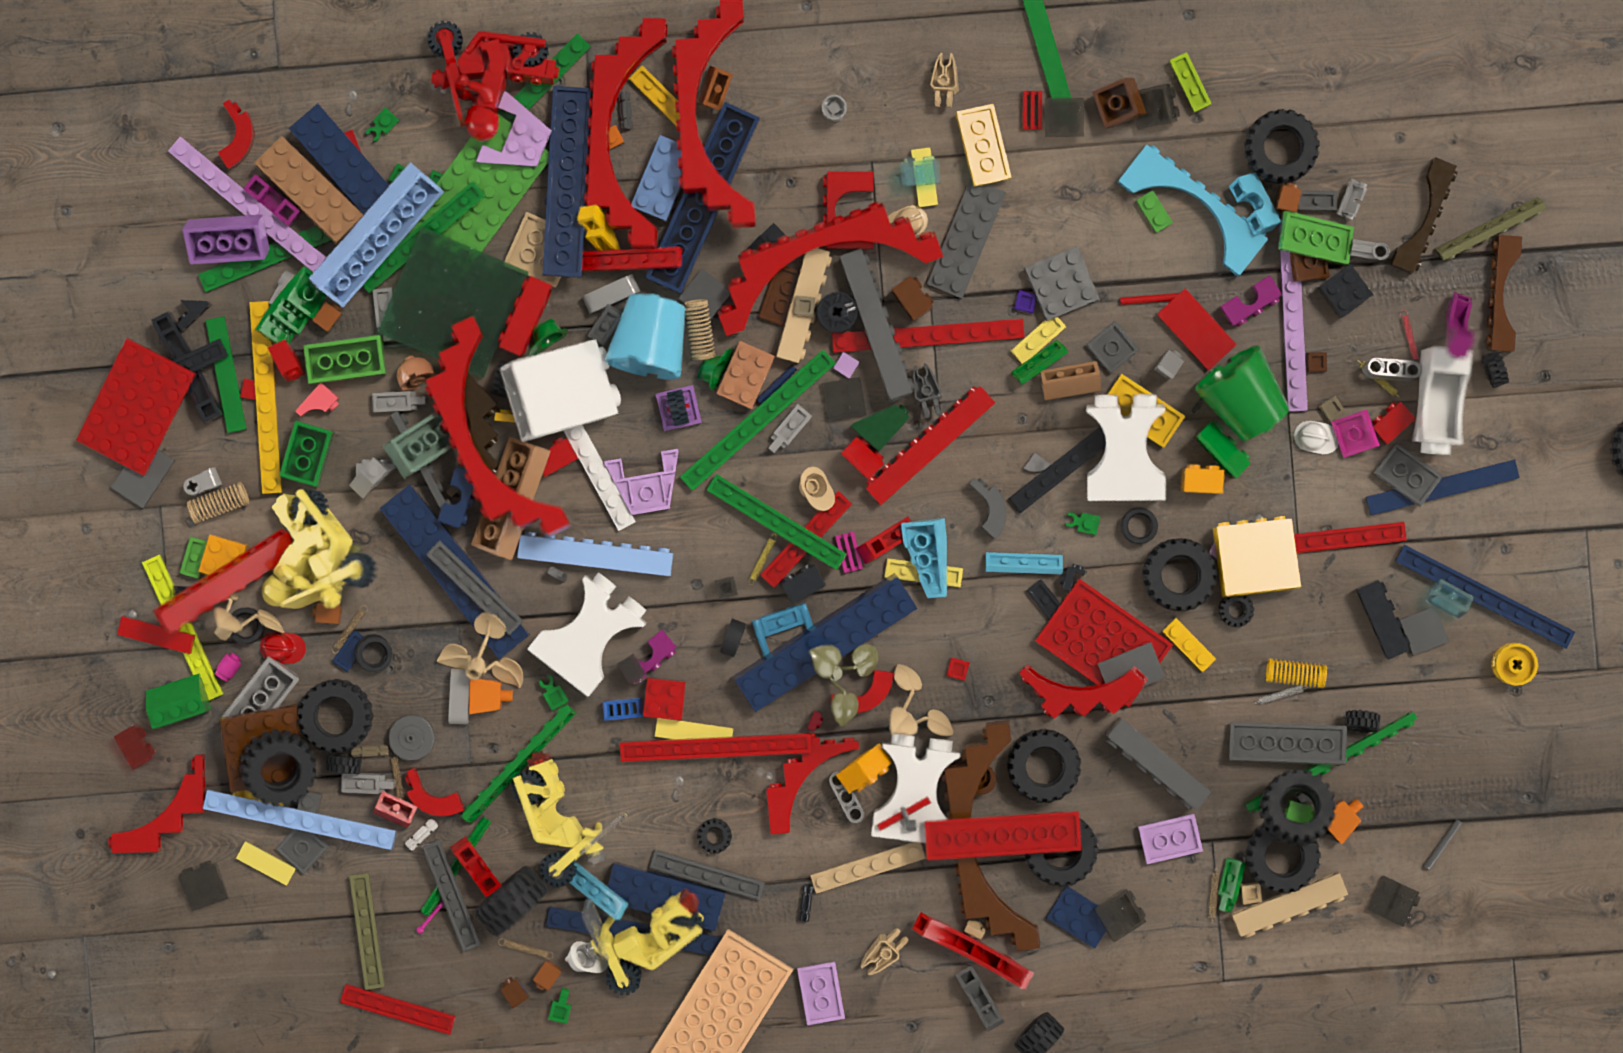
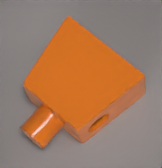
(487, 695)
(1345, 819)

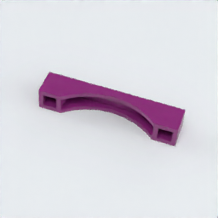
(1457, 318)

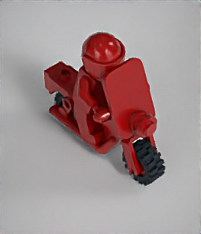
(487, 52)

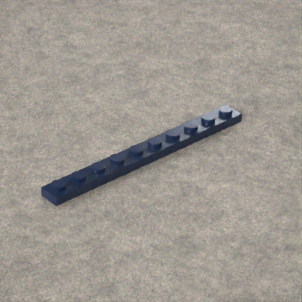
(1487, 597)
(574, 921)

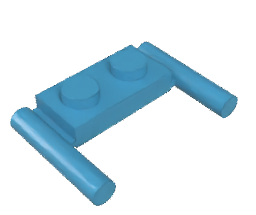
(780, 621)

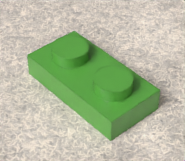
(1154, 211)
(193, 557)

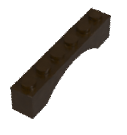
(1438, 180)

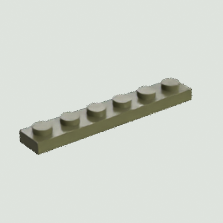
(1495, 226)
(367, 931)

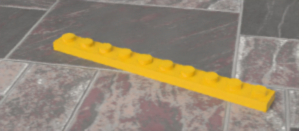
(265, 403)

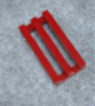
(1032, 110)

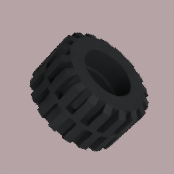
(1040, 1035)

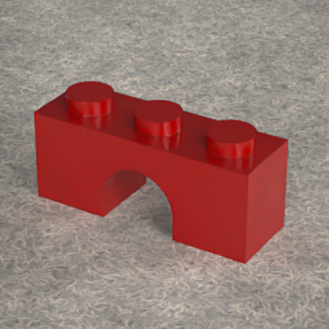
(475, 866)

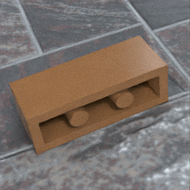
(1070, 380)

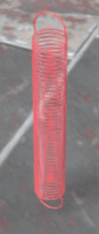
(1410, 337)

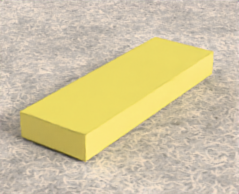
(925, 193)
(1038, 339)
(266, 863)

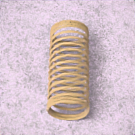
(694, 304)
(193, 508)

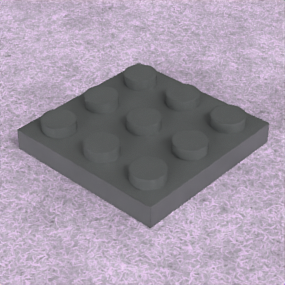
(1061, 283)

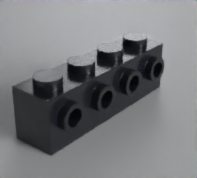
(1382, 619)

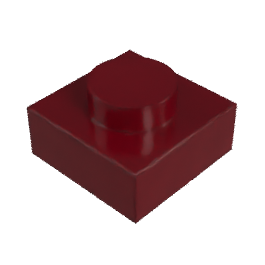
(815, 721)

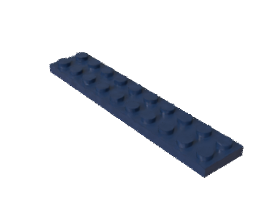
(566, 182)

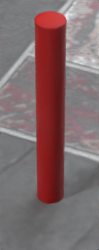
(1147, 298)
(910, 810)

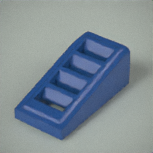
(606, 709)

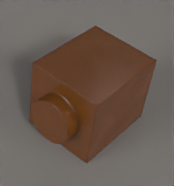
(514, 991)

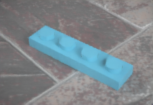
(1024, 563)
(598, 892)

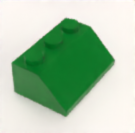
(1223, 449)
(176, 701)

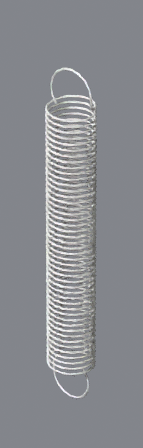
(1294, 689)

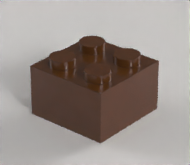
(1119, 102)
(912, 298)

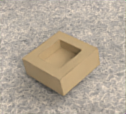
(1250, 893)
(975, 929)

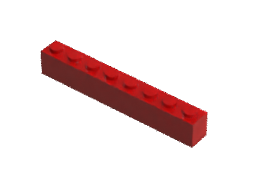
(930, 445)
(223, 582)

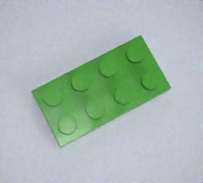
(1316, 238)

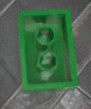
(307, 453)

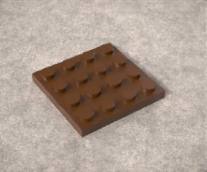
(242, 728)

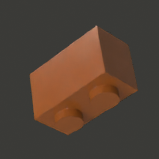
(715, 87)
(1287, 198)

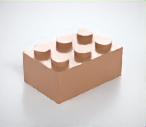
(745, 375)

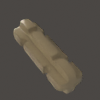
(367, 751)

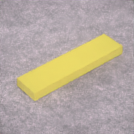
(907, 571)
(683, 730)

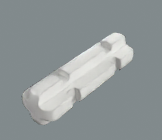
(421, 834)

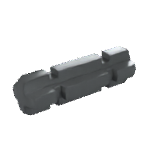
(625, 110)

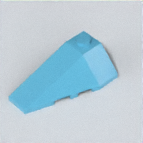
(928, 549)

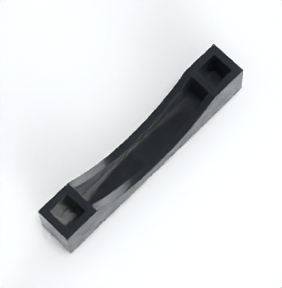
(177, 346)

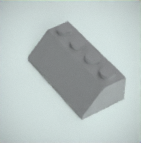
(265, 689)

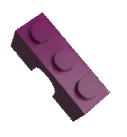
(272, 200)
(1266, 293)
(662, 647)

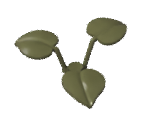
(825, 663)

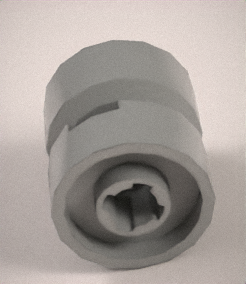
(834, 108)

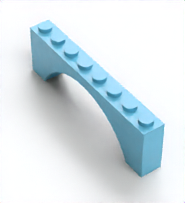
(1153, 171)

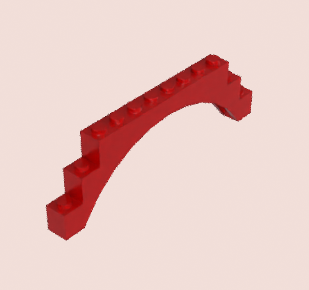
(692, 60)
(609, 78)
(860, 225)
(449, 395)

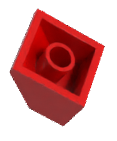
(862, 457)

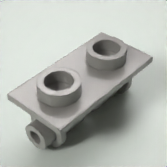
(1348, 207)

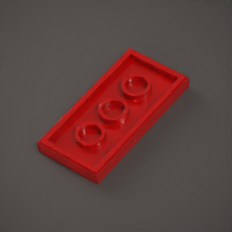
(1196, 329)

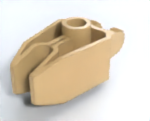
(945, 80)
(883, 952)

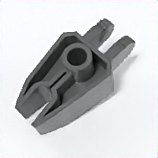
(927, 392)

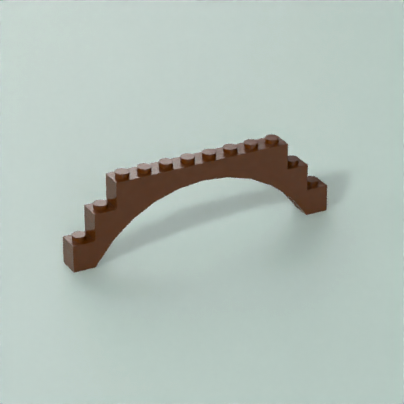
(977, 893)

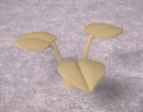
(229, 624)
(505, 670)
(902, 721)

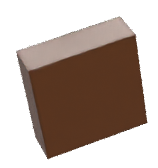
(1317, 362)

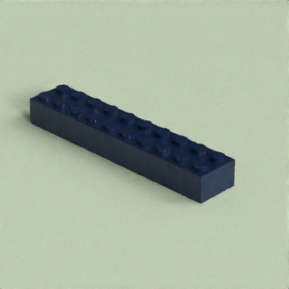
(692, 219)
(422, 532)
(843, 629)

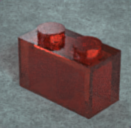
(135, 746)

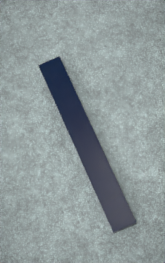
(1448, 486)

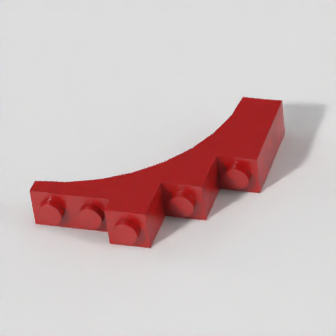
(1084, 699)
(781, 797)
(973, 949)

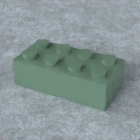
(419, 445)

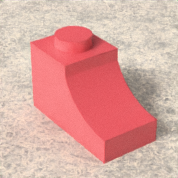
(320, 398)

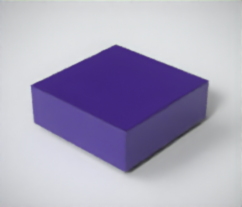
(1025, 302)

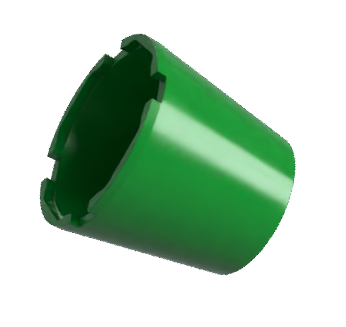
(1245, 394)

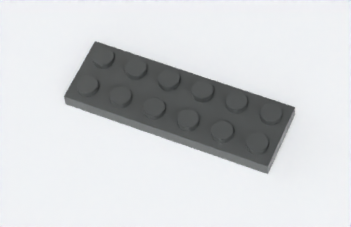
(966, 239)
(1288, 743)

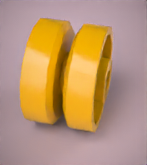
(1503, 661)

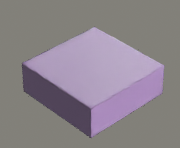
(846, 365)

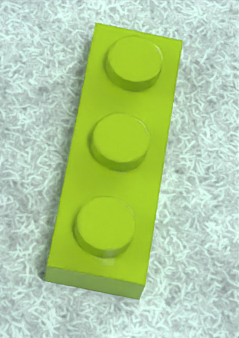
(1190, 82)

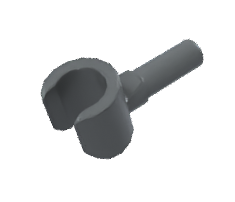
(910, 824)

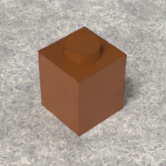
(328, 316)
(327, 615)
(547, 975)

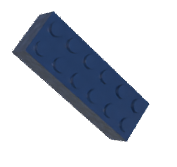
(339, 158)
(650, 890)

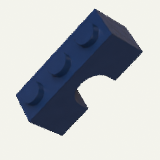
(455, 514)

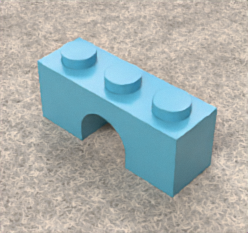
(1251, 190)

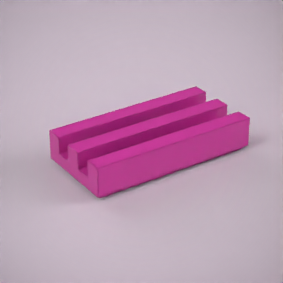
(853, 568)

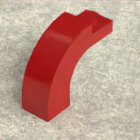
(243, 141)
(877, 692)
(431, 804)

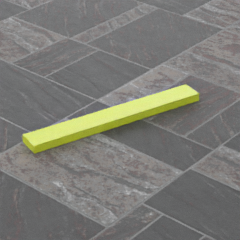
(197, 659)

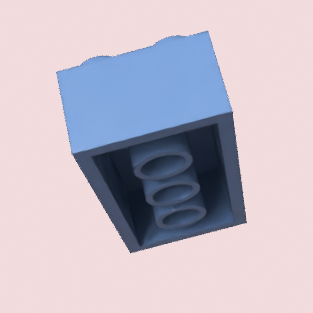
(660, 181)

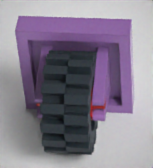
(678, 408)

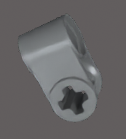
(206, 481)

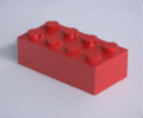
(526, 316)

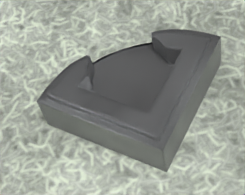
(1036, 464)
(557, 574)

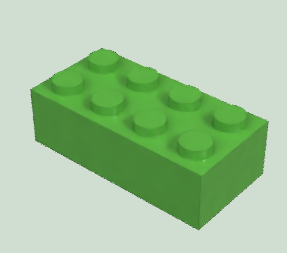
(345, 359)

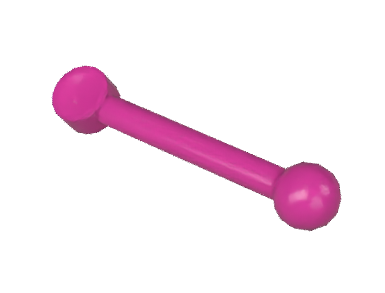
(420, 929)

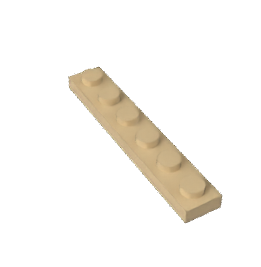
(867, 866)

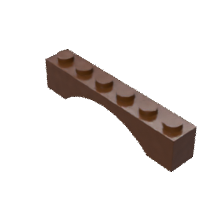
(1501, 334)

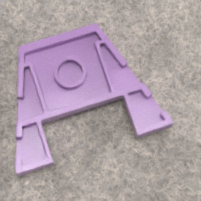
(525, 140)
(647, 491)

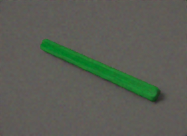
(456, 865)

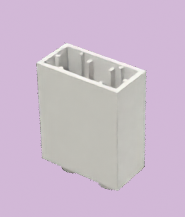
(560, 390)

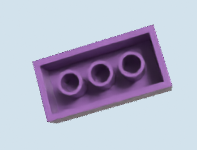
(226, 239)

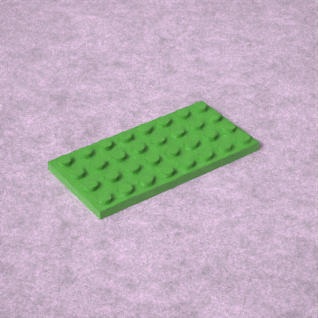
(501, 184)

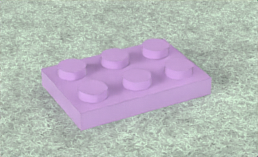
(1170, 838)
(821, 993)

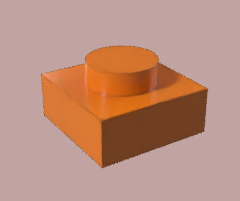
(615, 137)

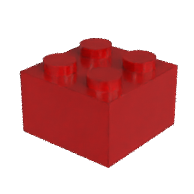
(664, 698)

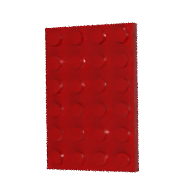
(136, 406)
(1093, 629)

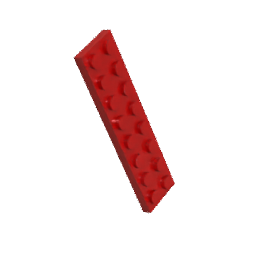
(1002, 835)

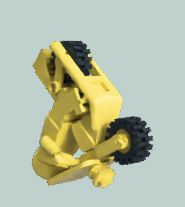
(315, 555)

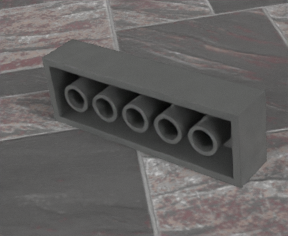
(1158, 763)

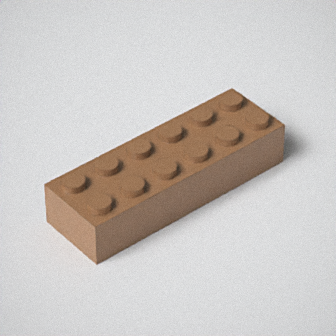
(308, 190)
(521, 471)

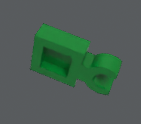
(385, 122)
(1086, 523)
(555, 695)

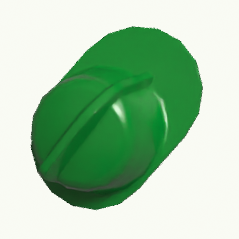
(546, 335)
(712, 369)

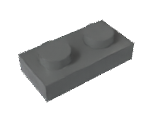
(1318, 200)
(605, 324)

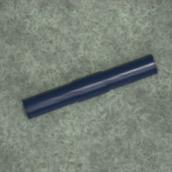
(776, 384)

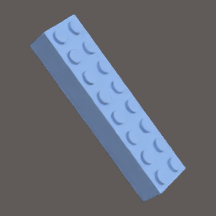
(376, 235)

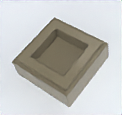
(804, 306)
(1332, 408)

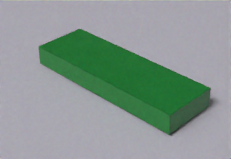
(1039, 362)

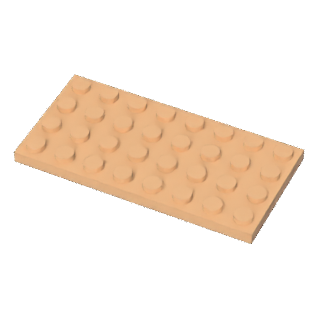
(725, 1000)

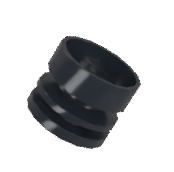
(834, 323)

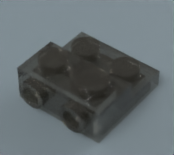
(1158, 106)
(203, 885)
(1394, 901)
(1120, 914)

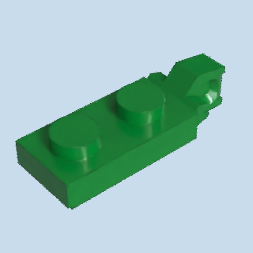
(1230, 883)

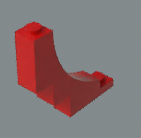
(188, 800)

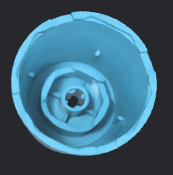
(649, 337)

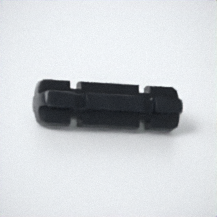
(806, 903)

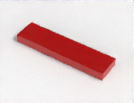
(155, 635)

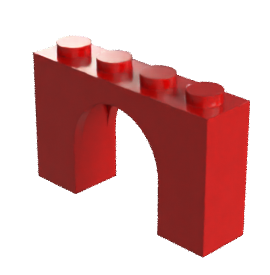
(838, 184)

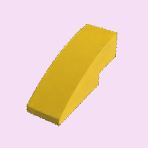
(598, 230)

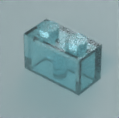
(920, 172)
(1449, 598)

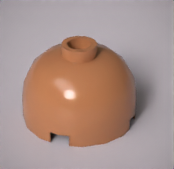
(414, 372)

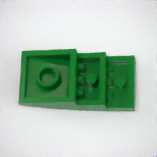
(292, 308)

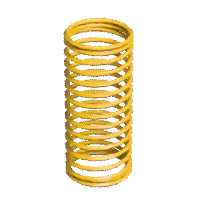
(1321, 677)

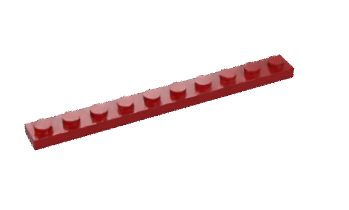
(935, 335)
(716, 747)

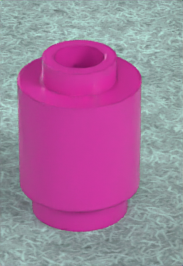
(228, 666)

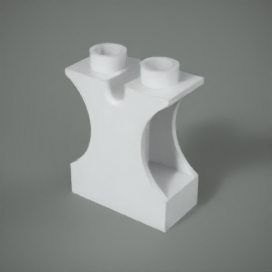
(1440, 400)
(1125, 466)
(579, 647)
(915, 781)

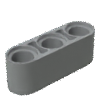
(611, 294)
(1400, 366)
(459, 697)
(847, 806)

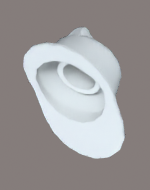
(1316, 437)
(582, 962)

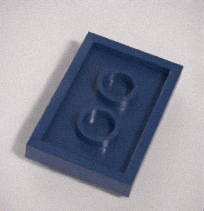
(1077, 916)

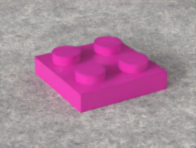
(1355, 433)

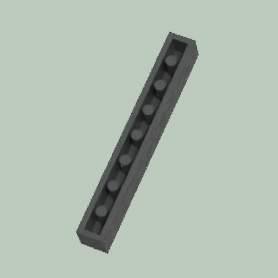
(875, 324)

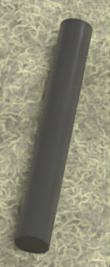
(1442, 845)

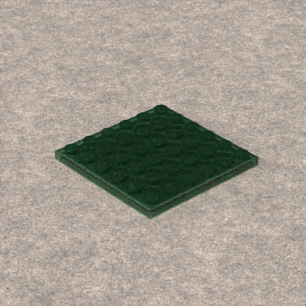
(445, 286)

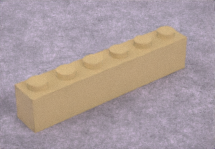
(808, 285)
(1283, 906)

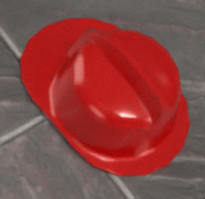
(283, 647)

